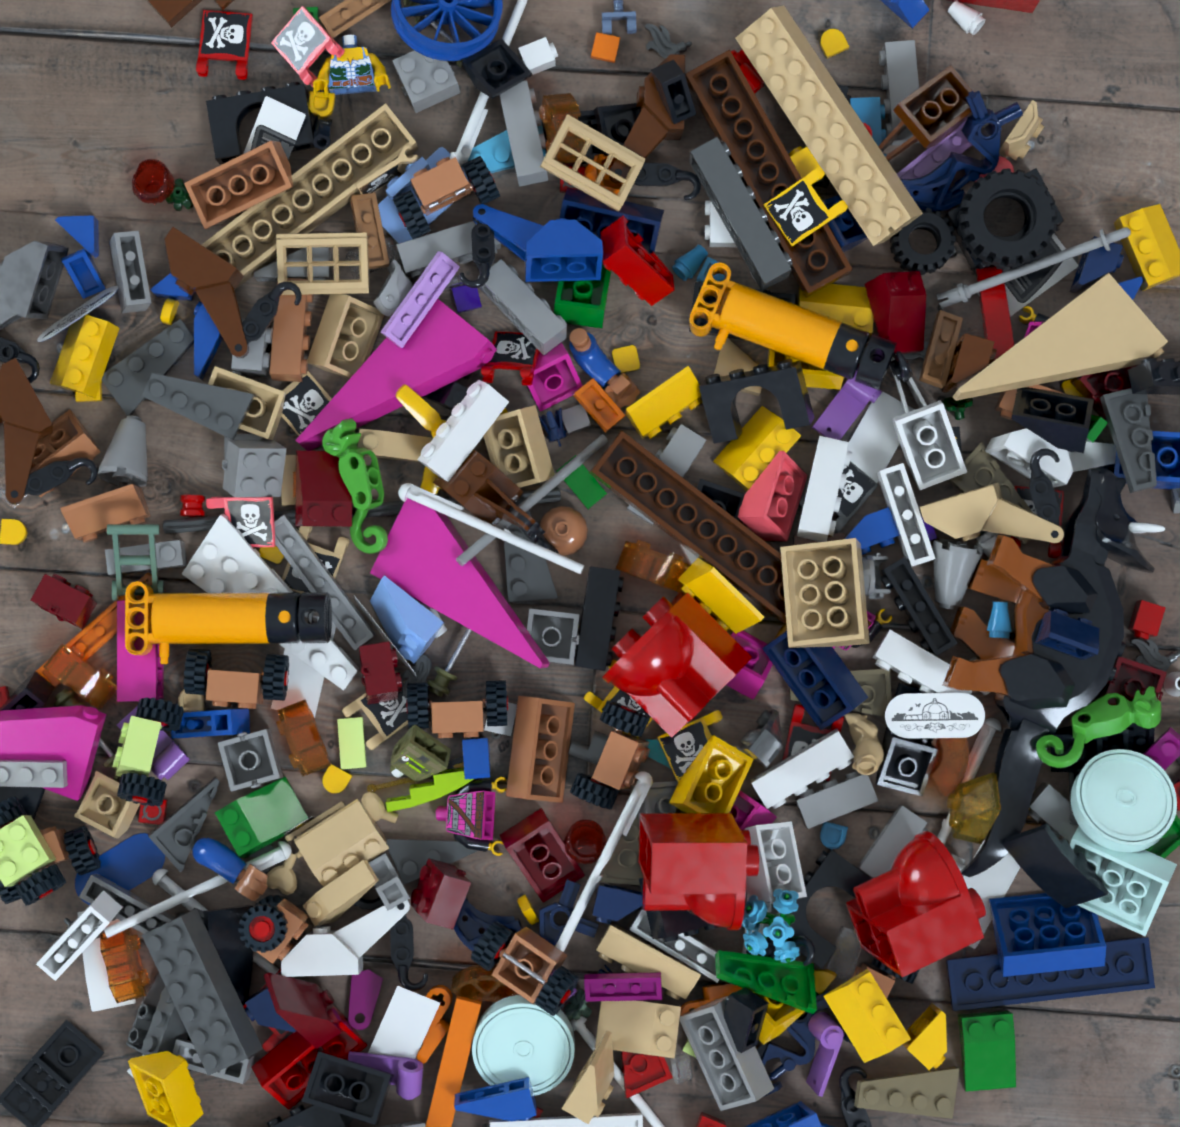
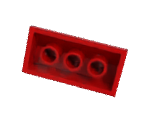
(289, 1065)

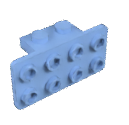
(399, 185)

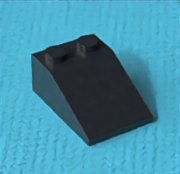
(1054, 417)
(348, 1088)

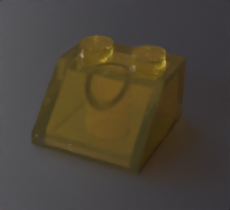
(974, 808)

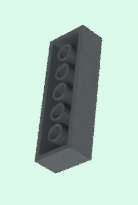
(740, 214)
(202, 992)

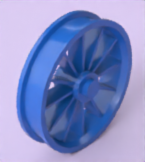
(447, 13)

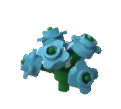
(778, 928)

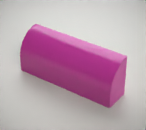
(136, 674)

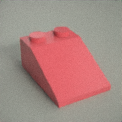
(774, 499)

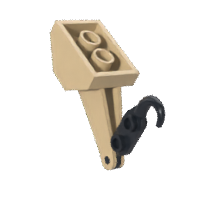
(986, 510)

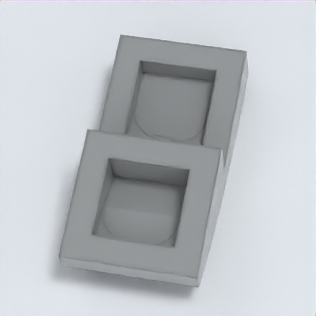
(389, 885)

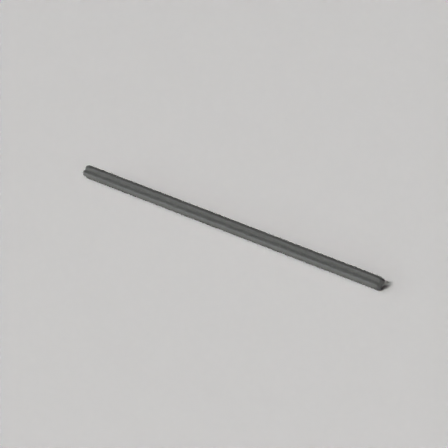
(384, 509)

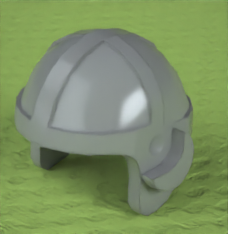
(872, 576)

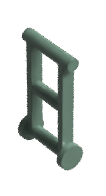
(134, 529)

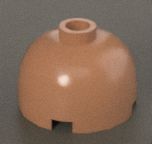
(564, 529)

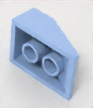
(404, 620)

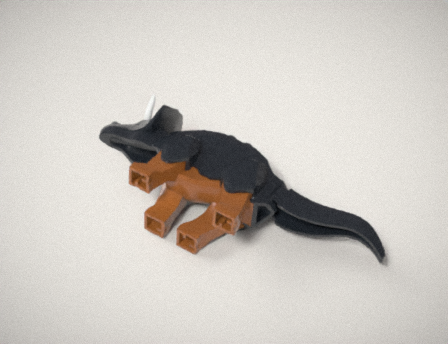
(1031, 681)

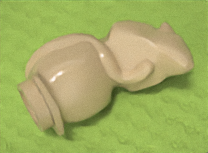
(868, 750)

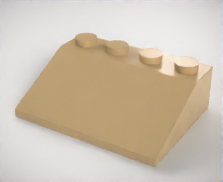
(825, 594)

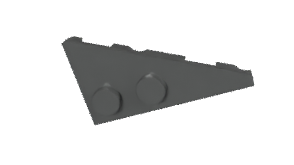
(178, 832)
(413, 854)

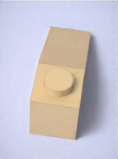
(392, 444)
(340, 894)

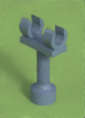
(618, 14)

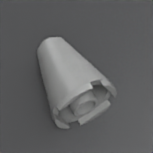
(126, 454)
(953, 570)

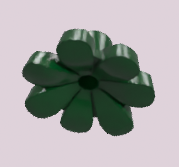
(180, 198)
(957, 406)

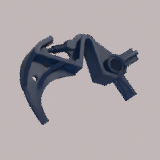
(983, 139)
(549, 930)
(789, 1059)

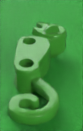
(359, 481)
(1101, 722)

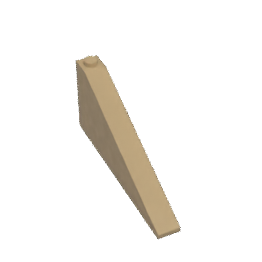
(1086, 337)

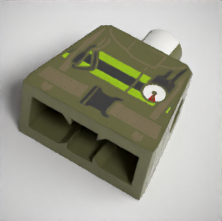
(418, 755)

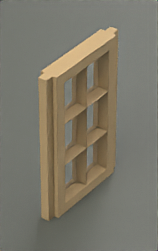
(583, 183)
(324, 240)

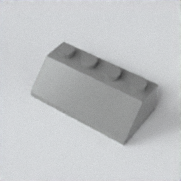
(731, 1075)

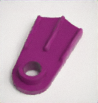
(363, 997)

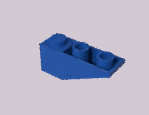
(874, 530)

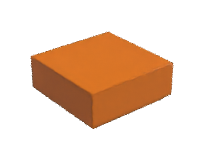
(605, 47)

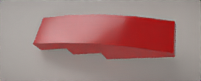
(995, 313)

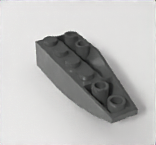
(766, 740)
(157, 1020)

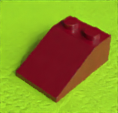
(899, 308)
(320, 491)
(541, 855)
(304, 1008)

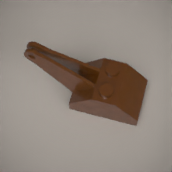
(931, 111)

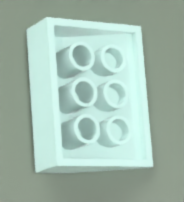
(1132, 879)

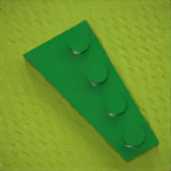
(780, 981)

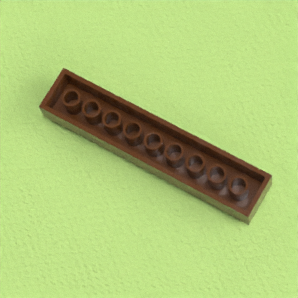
(765, 164)
(694, 521)

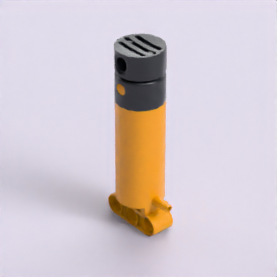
(789, 330)
(224, 618)

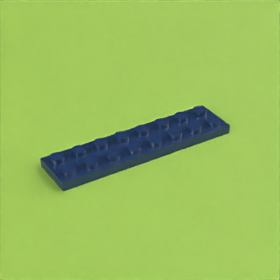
(980, 983)

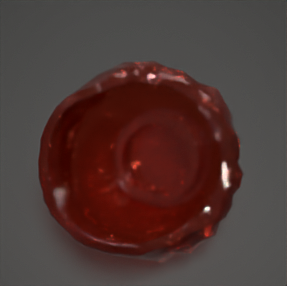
(152, 182)
(585, 841)

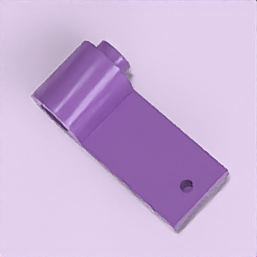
(845, 409)
(168, 755)
(830, 1038)
(406, 1071)

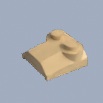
(1027, 127)
(104, 808)

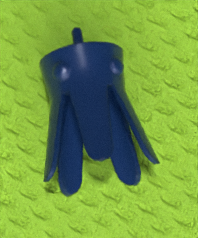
(553, 426)

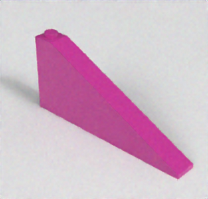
(433, 357)
(424, 565)
(54, 734)

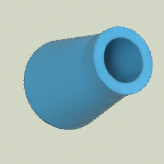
(688, 264)
(999, 622)

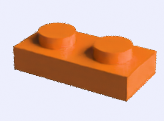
(599, 405)

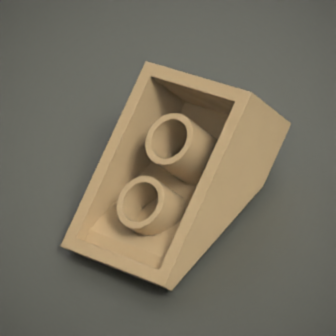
(640, 1027)
(593, 1083)

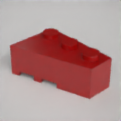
(634, 264)

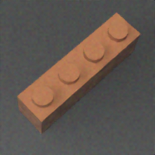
(290, 338)

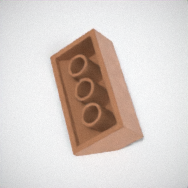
(240, 183)
(540, 749)

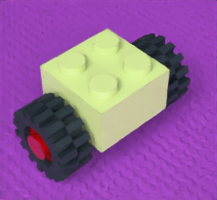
(138, 749)
(24, 854)

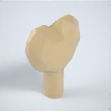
(376, 808)
(283, 876)

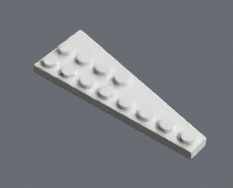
(231, 565)

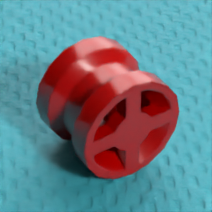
(192, 505)

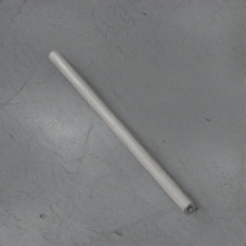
(535, 497)

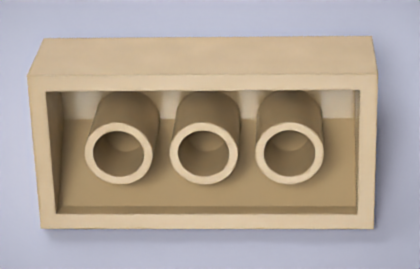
(643, 957)

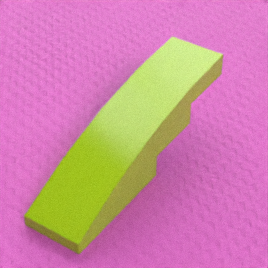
(443, 784)

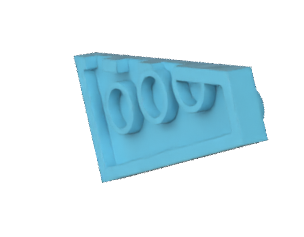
(497, 152)

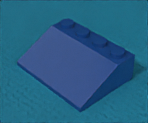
(1043, 936)

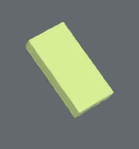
(352, 743)

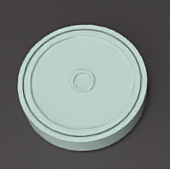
(1123, 801)
(522, 1042)

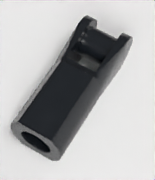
(322, 133)

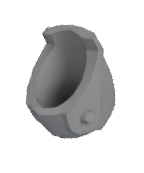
(393, 290)

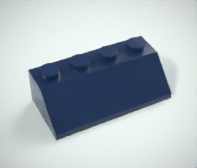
(598, 216)
(816, 679)

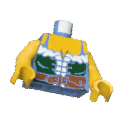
(353, 72)

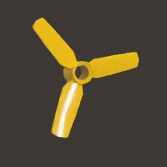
(429, 419)

